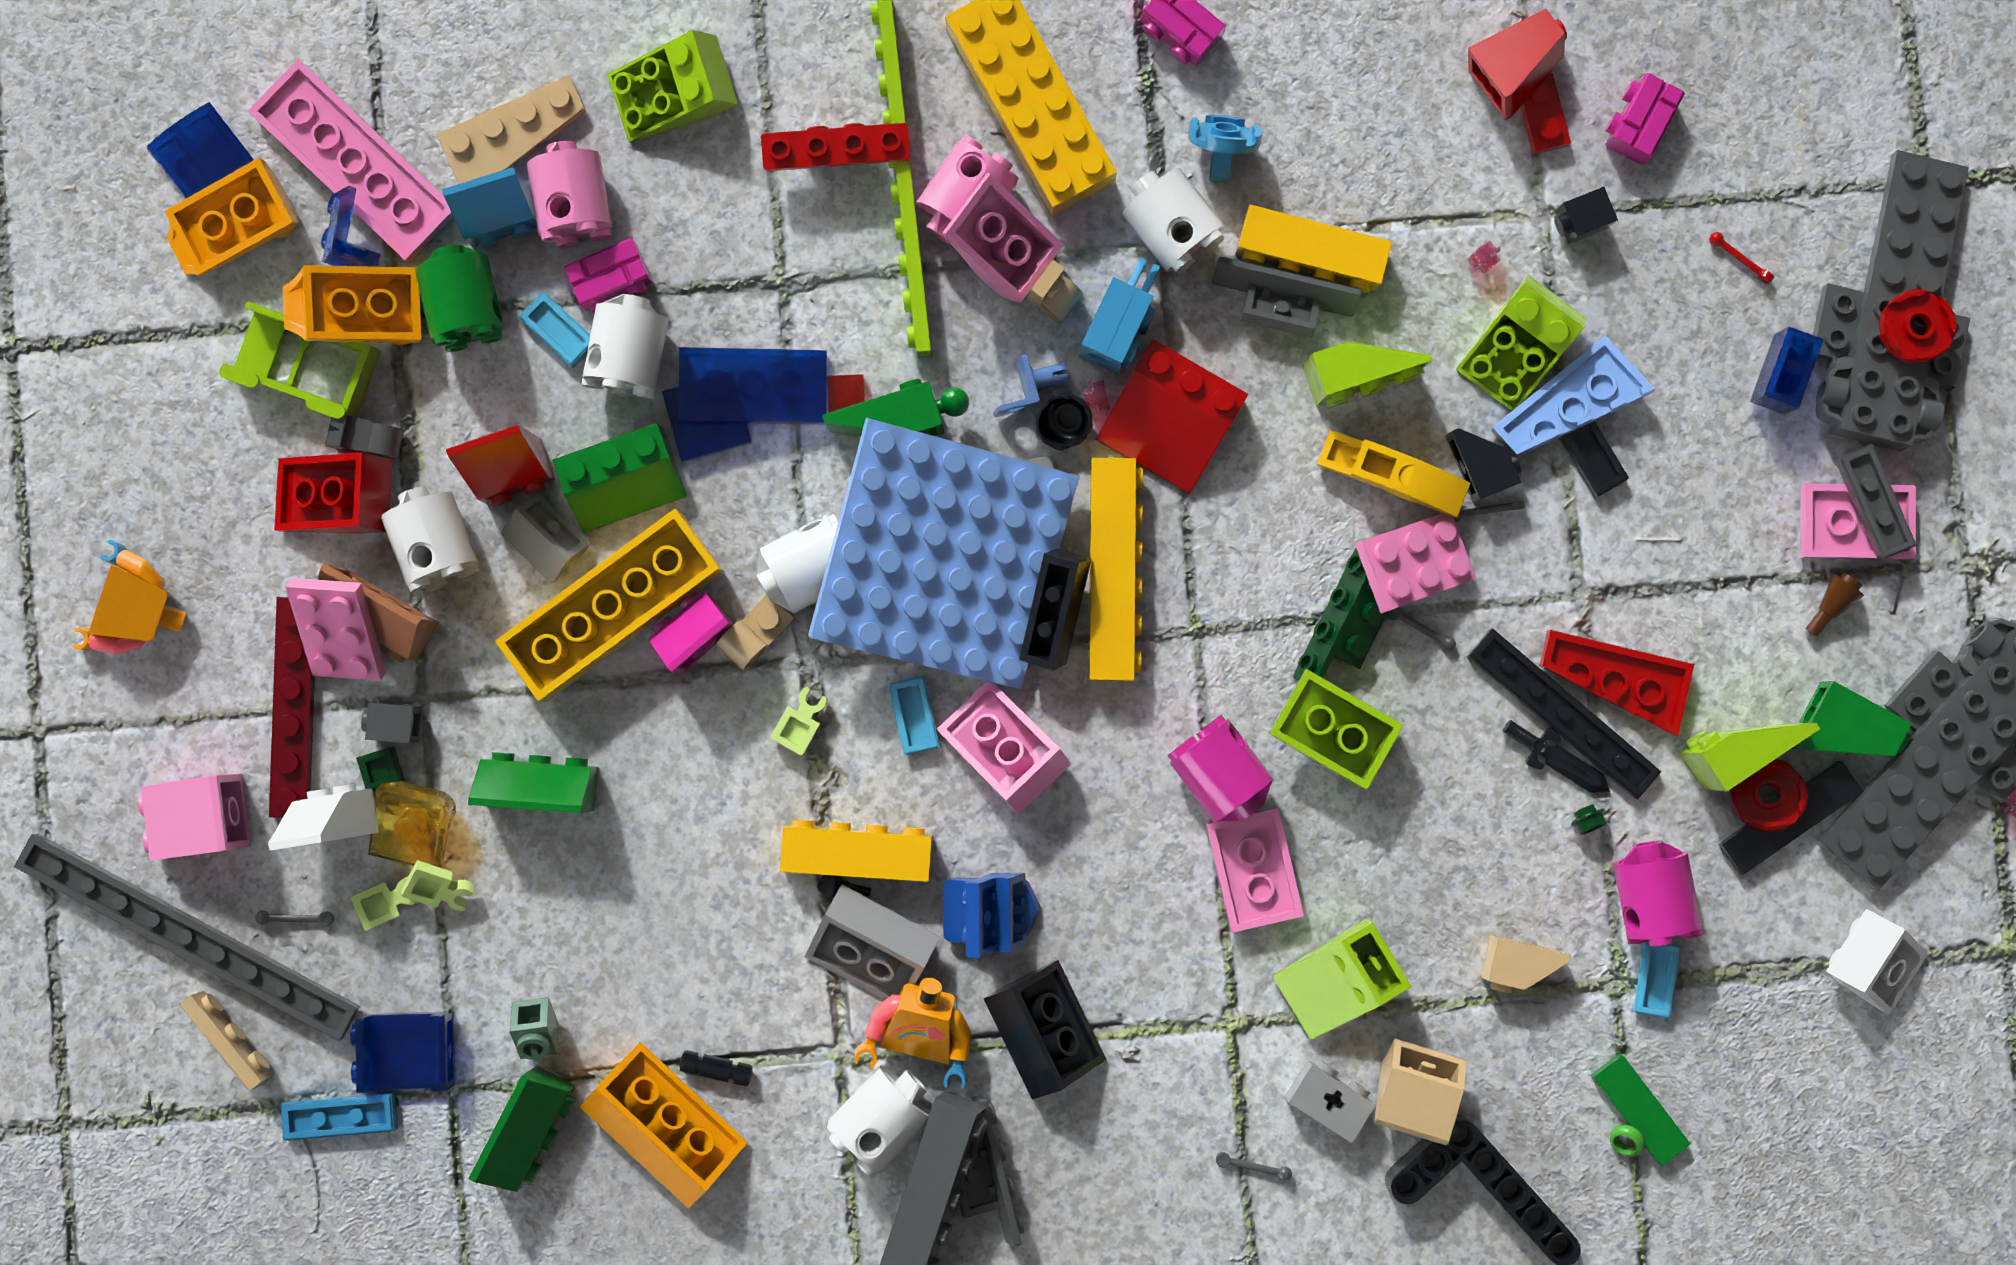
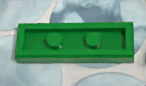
(1640, 1109)

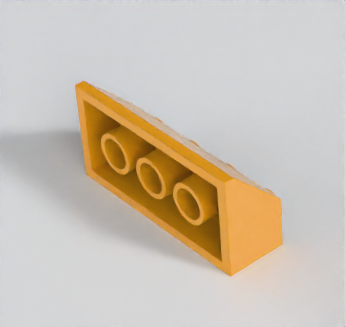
(664, 1125)

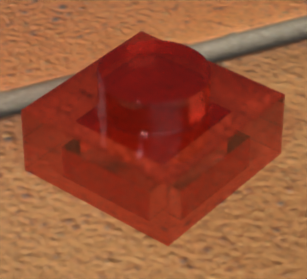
(845, 391)

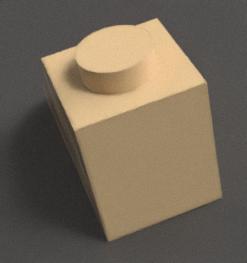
(1518, 963)

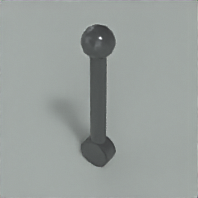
(1490, 509)
(1448, 642)
(324, 919)
(1223, 1160)

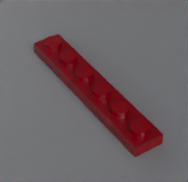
(290, 715)

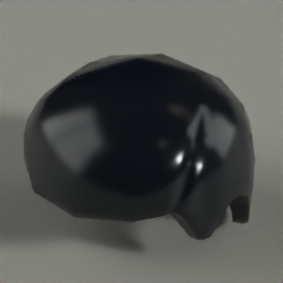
(1064, 421)

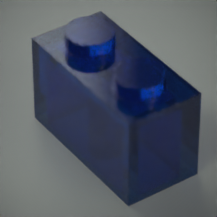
(1786, 370)

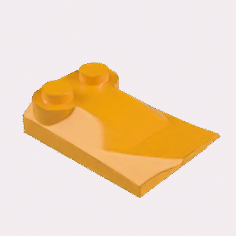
(229, 219)
(354, 304)

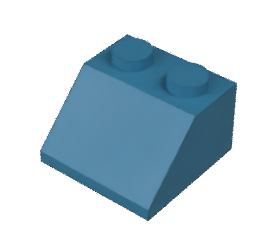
(492, 208)

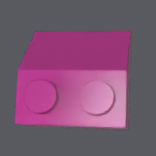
(690, 632)

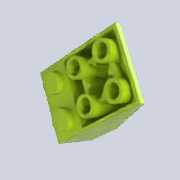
(672, 86)
(1522, 343)
(1356, 367)
(1341, 979)

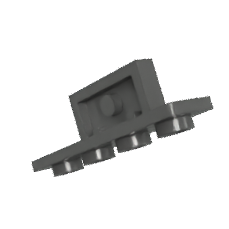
(1284, 298)
(987, 1184)

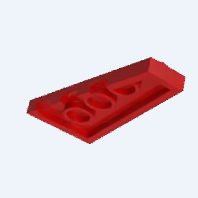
(1633, 680)

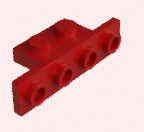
(835, 146)

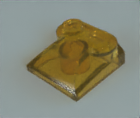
(411, 823)

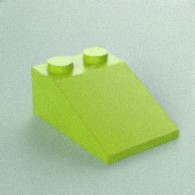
(1336, 730)
(1731, 756)

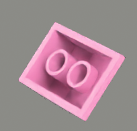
(1002, 240)
(1004, 746)

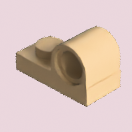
(1054, 293)
(755, 633)

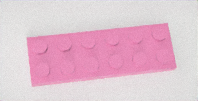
(350, 153)

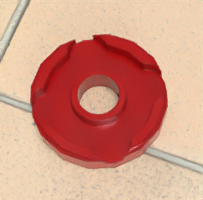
(1898, 335)
(1774, 816)

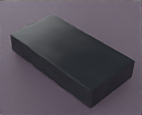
(1594, 459)

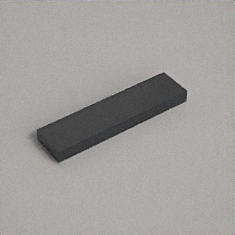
(1825, 795)

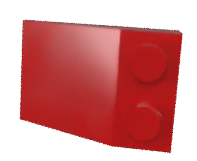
(503, 465)
(333, 493)

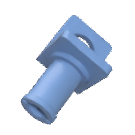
(1033, 382)

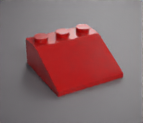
(1171, 416)

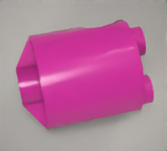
(1222, 772)
(1657, 894)

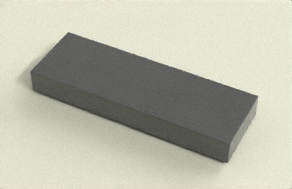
(1875, 502)

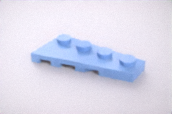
(1578, 395)

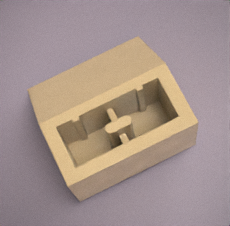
(1420, 1091)

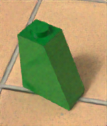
(1852, 724)

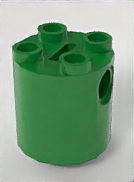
(459, 298)

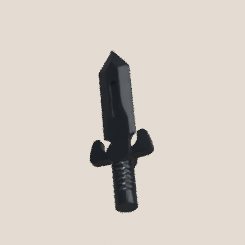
(1557, 758)

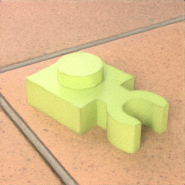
(796, 726)
(432, 884)
(379, 904)

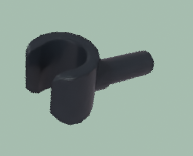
(830, 885)

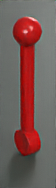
(1717, 239)

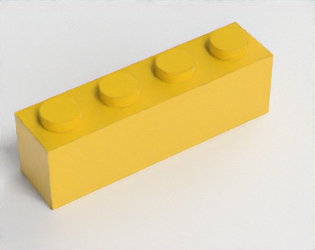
(1313, 248)
(856, 852)

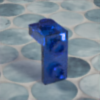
(334, 240)

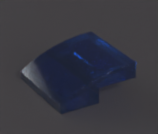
(198, 150)

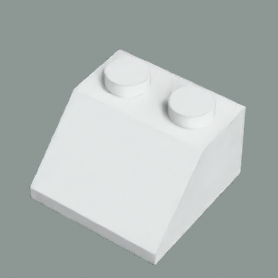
(326, 817)
(1877, 961)

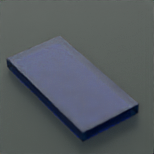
(752, 385)

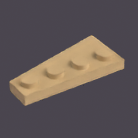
(511, 130)

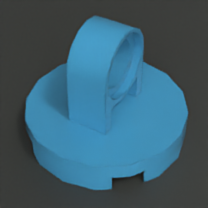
(1224, 137)

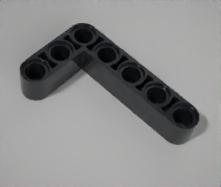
(1493, 1179)

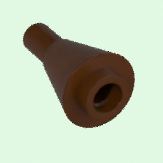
(1839, 596)

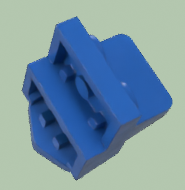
(989, 912)

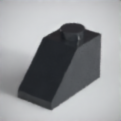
(1483, 464)

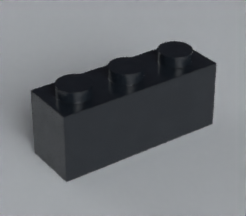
(1055, 609)

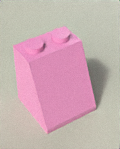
(194, 816)

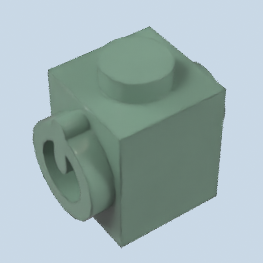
(534, 1028)

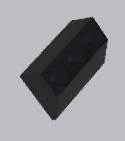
(1045, 1030)

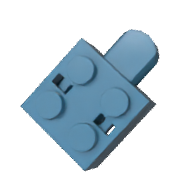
(1118, 321)

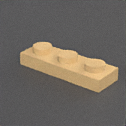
(227, 1039)

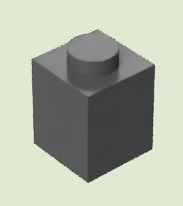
(392, 722)

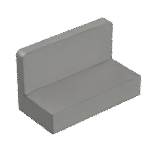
(544, 537)

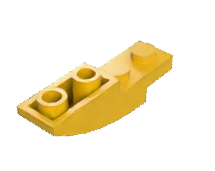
(1394, 472)

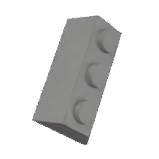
(870, 944)

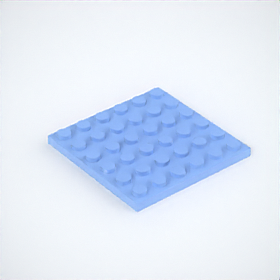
(940, 553)

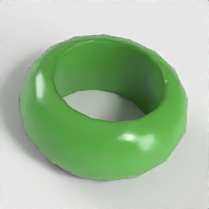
(1620, 1147)

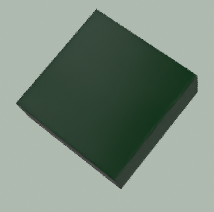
(380, 768)

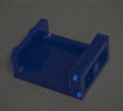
(403, 1051)

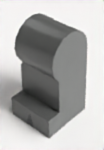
(364, 436)

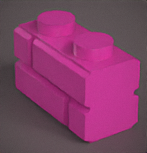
(1183, 26)
(1644, 118)
(609, 274)

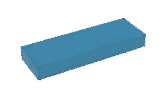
(339, 1116)

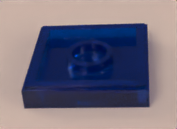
(702, 439)

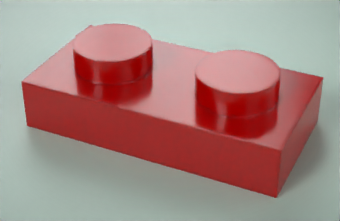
(1545, 118)

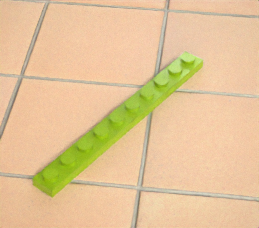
(902, 190)

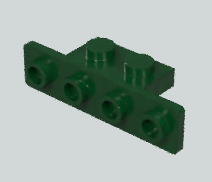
(1346, 625)

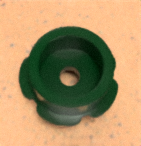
(1588, 819)

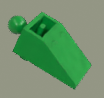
(909, 408)

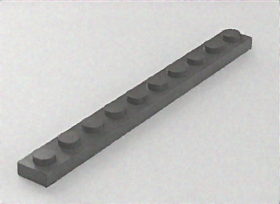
(187, 936)

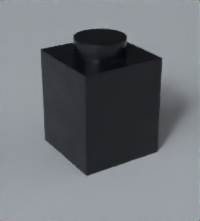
(1585, 215)

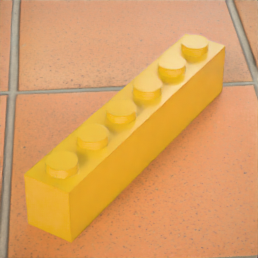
(1113, 569)

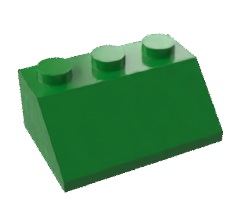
(620, 477)
(535, 784)
(524, 1131)

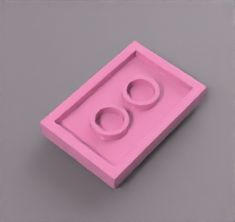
(1833, 527)
(1415, 561)
(336, 629)
(1255, 870)

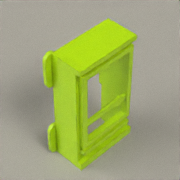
(260, 353)

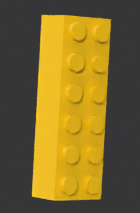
(1031, 101)
(609, 606)

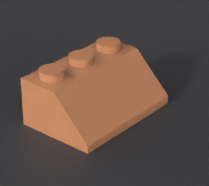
(396, 623)

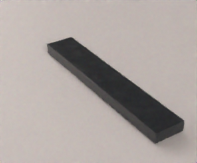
(1564, 713)

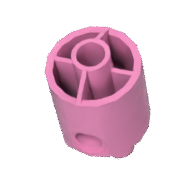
(958, 179)
(569, 195)

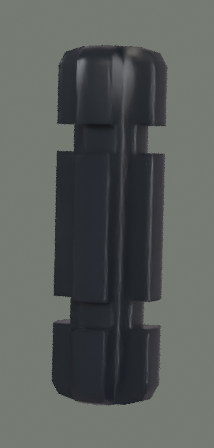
(716, 1068)

